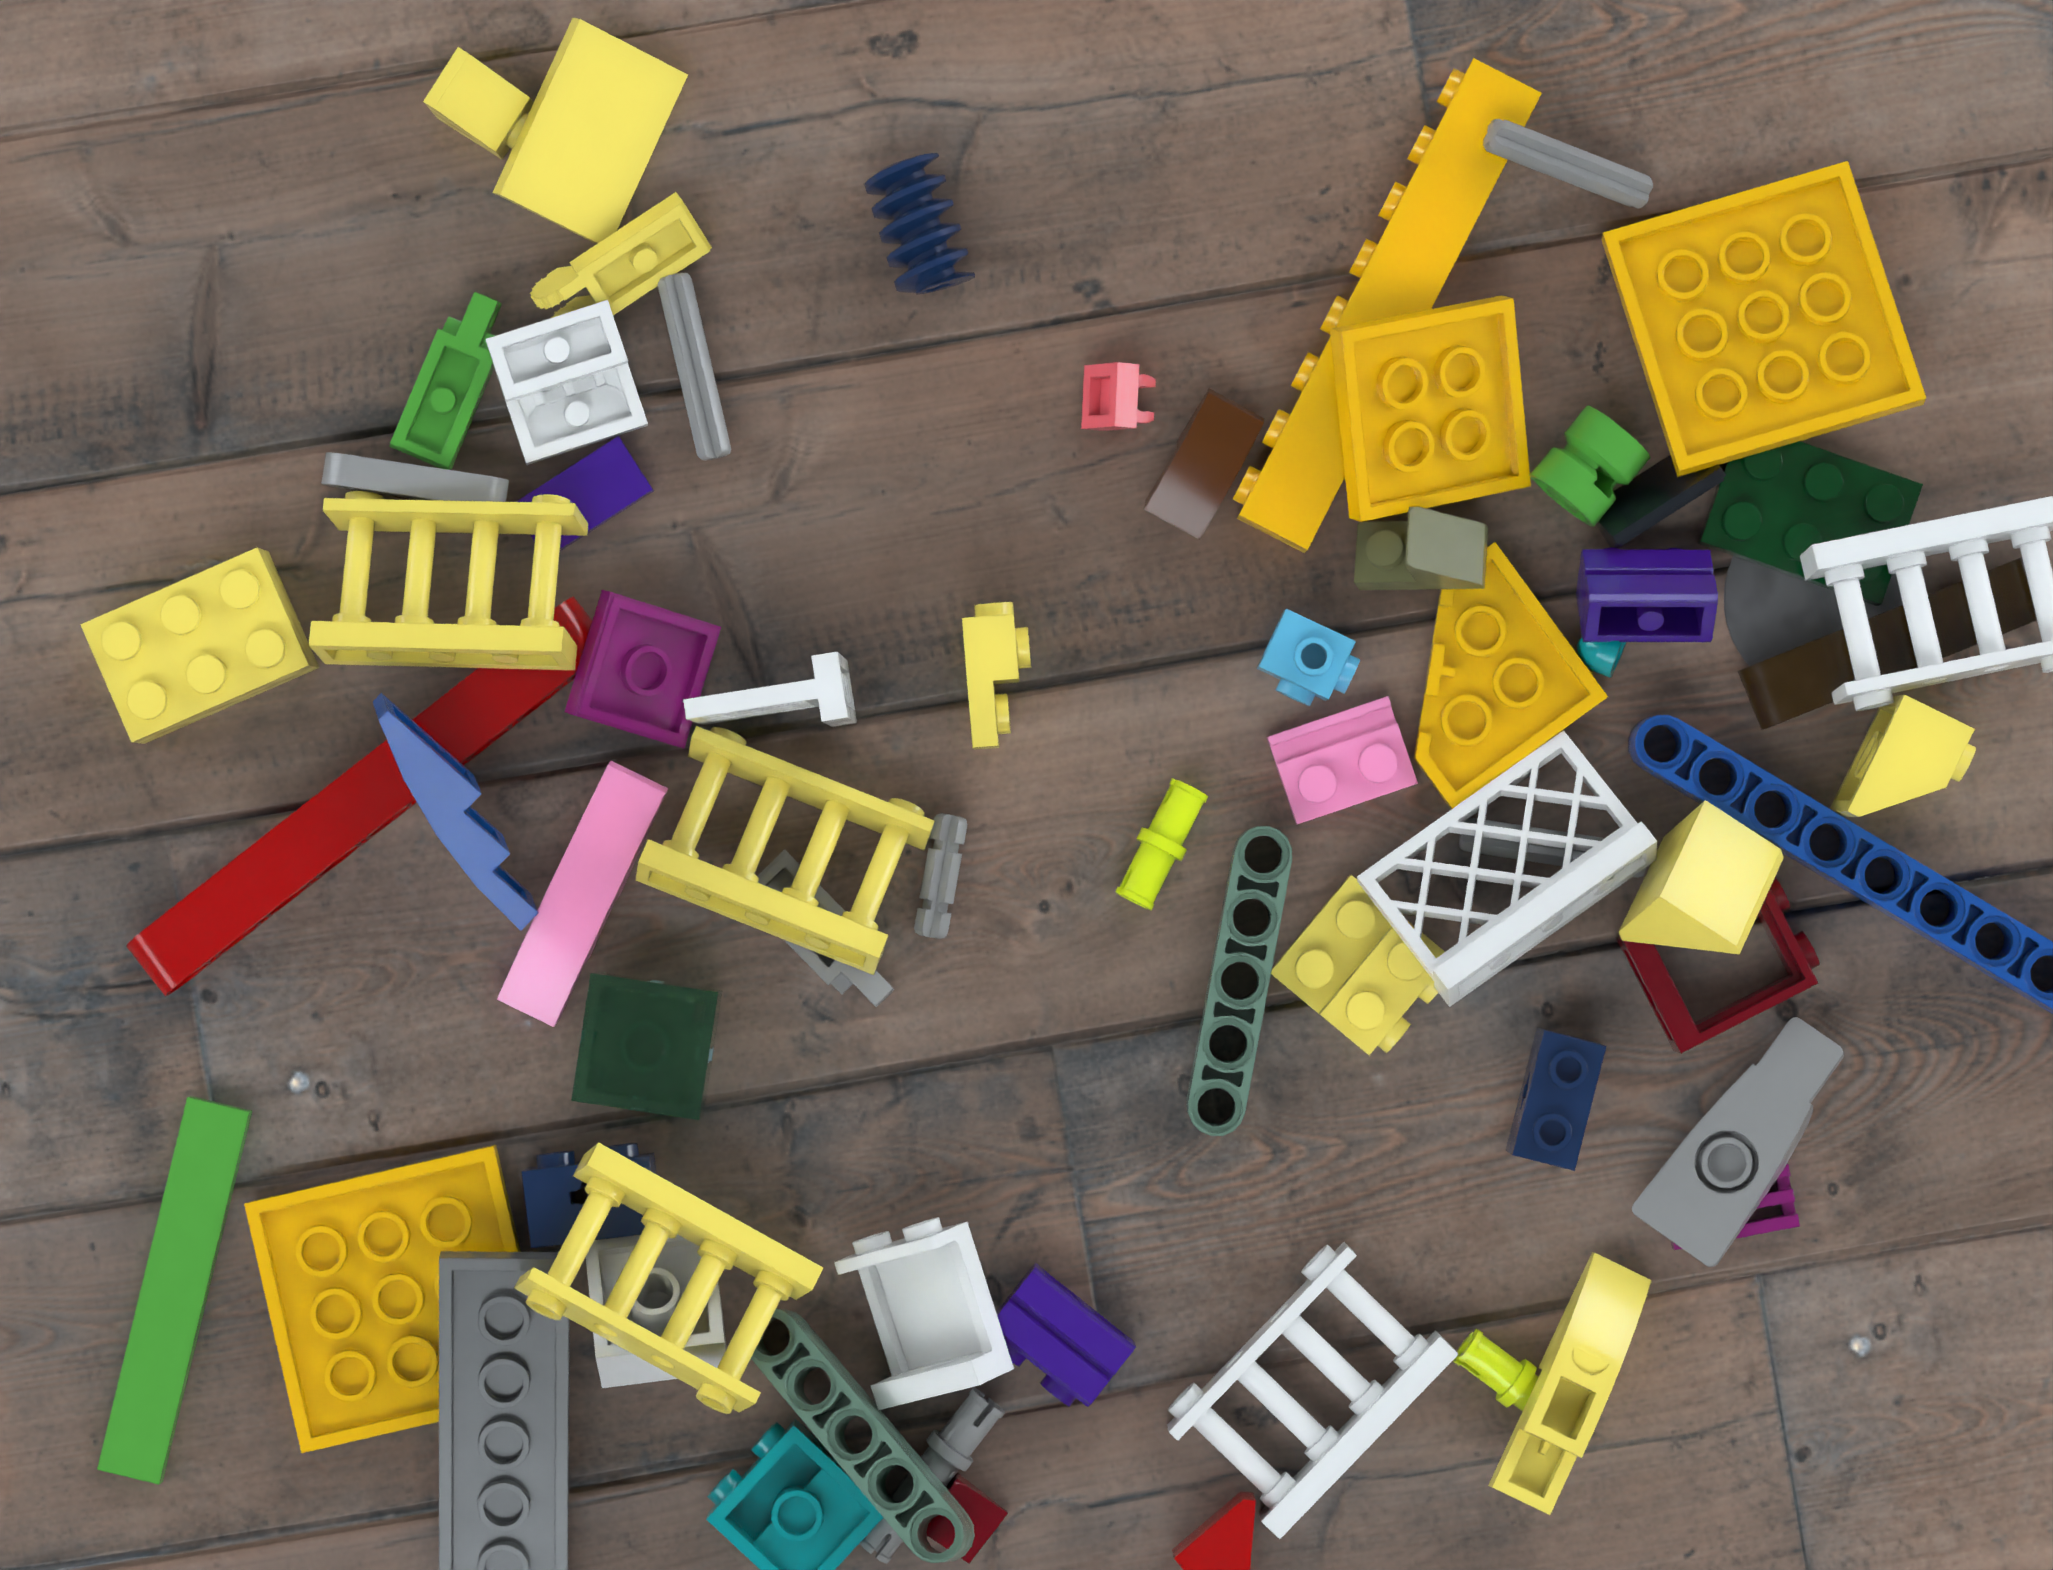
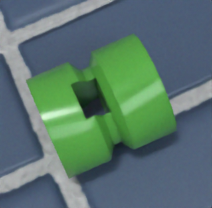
(1590, 465)

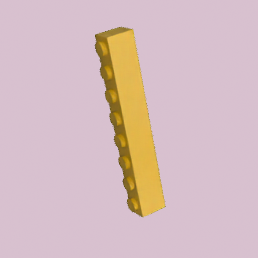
(1396, 278)

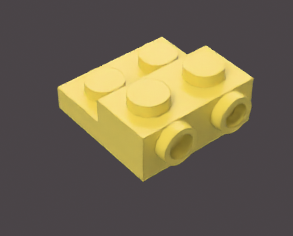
(992, 657)
(1356, 970)

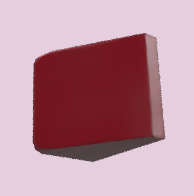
(981, 1509)

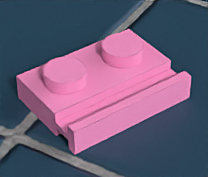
(1342, 760)

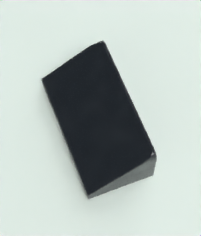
(1653, 498)

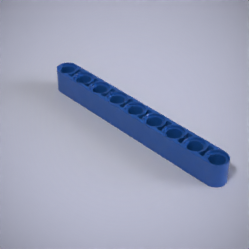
(1856, 850)

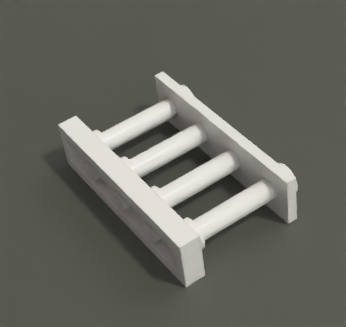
(1904, 552)
(1330, 1451)

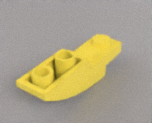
(1572, 1384)

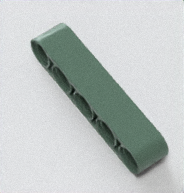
(1244, 1012)
(887, 1446)

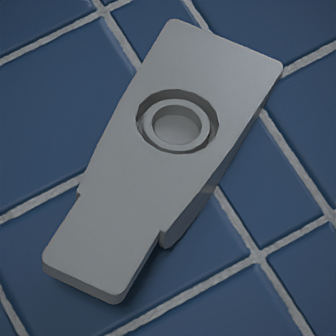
(1739, 1146)

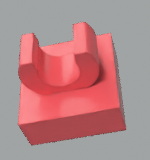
(1112, 396)

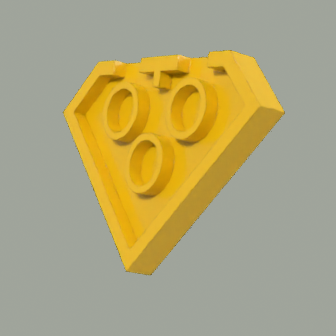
(1495, 683)

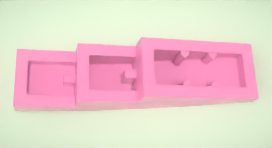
(582, 893)

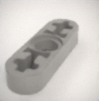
(410, 480)

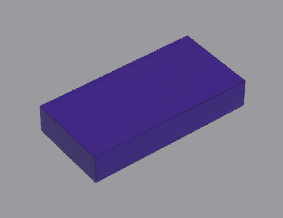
(598, 485)

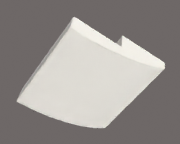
(566, 382)

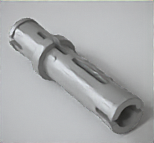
(945, 1456)

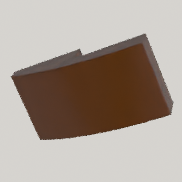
(1204, 463)

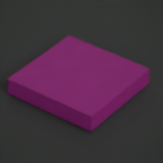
(641, 668)

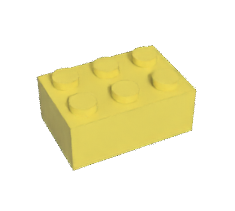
(199, 646)

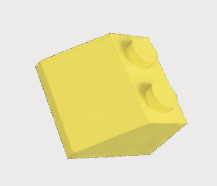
(1904, 757)

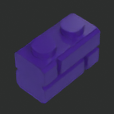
(1646, 595)
(1061, 1338)

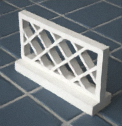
(828, 691)
(1540, 911)

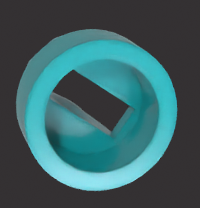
(1600, 656)

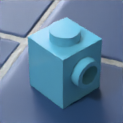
(1308, 659)

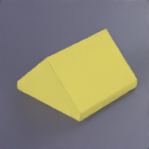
(1703, 885)

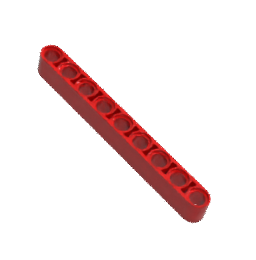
(340, 819)

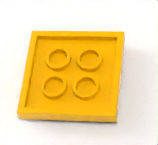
(1430, 407)

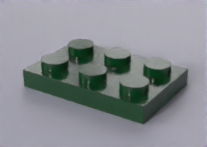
(1800, 497)

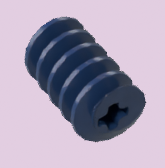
(917, 226)

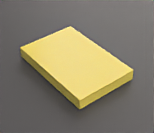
(590, 132)

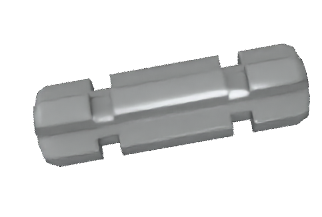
(940, 876)

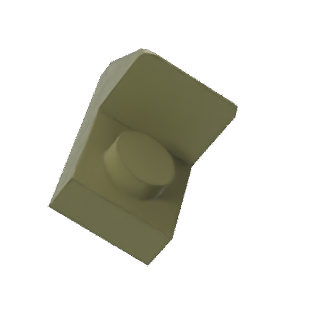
(1421, 553)

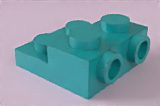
(792, 1505)

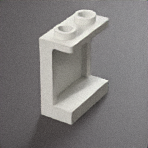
(929, 1311)

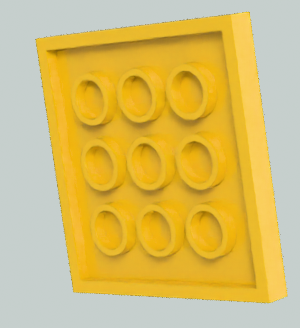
(1763, 318)
(358, 1288)

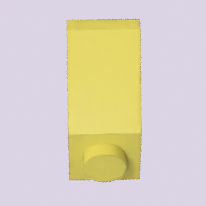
(479, 103)

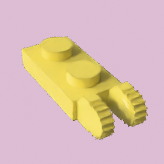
(627, 261)

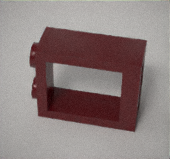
(1675, 1020)

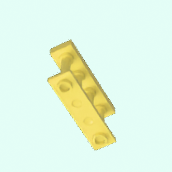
(475, 637)
(735, 887)
(721, 1244)

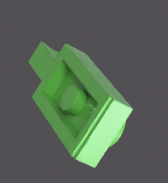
(449, 387)

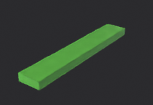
(174, 1290)

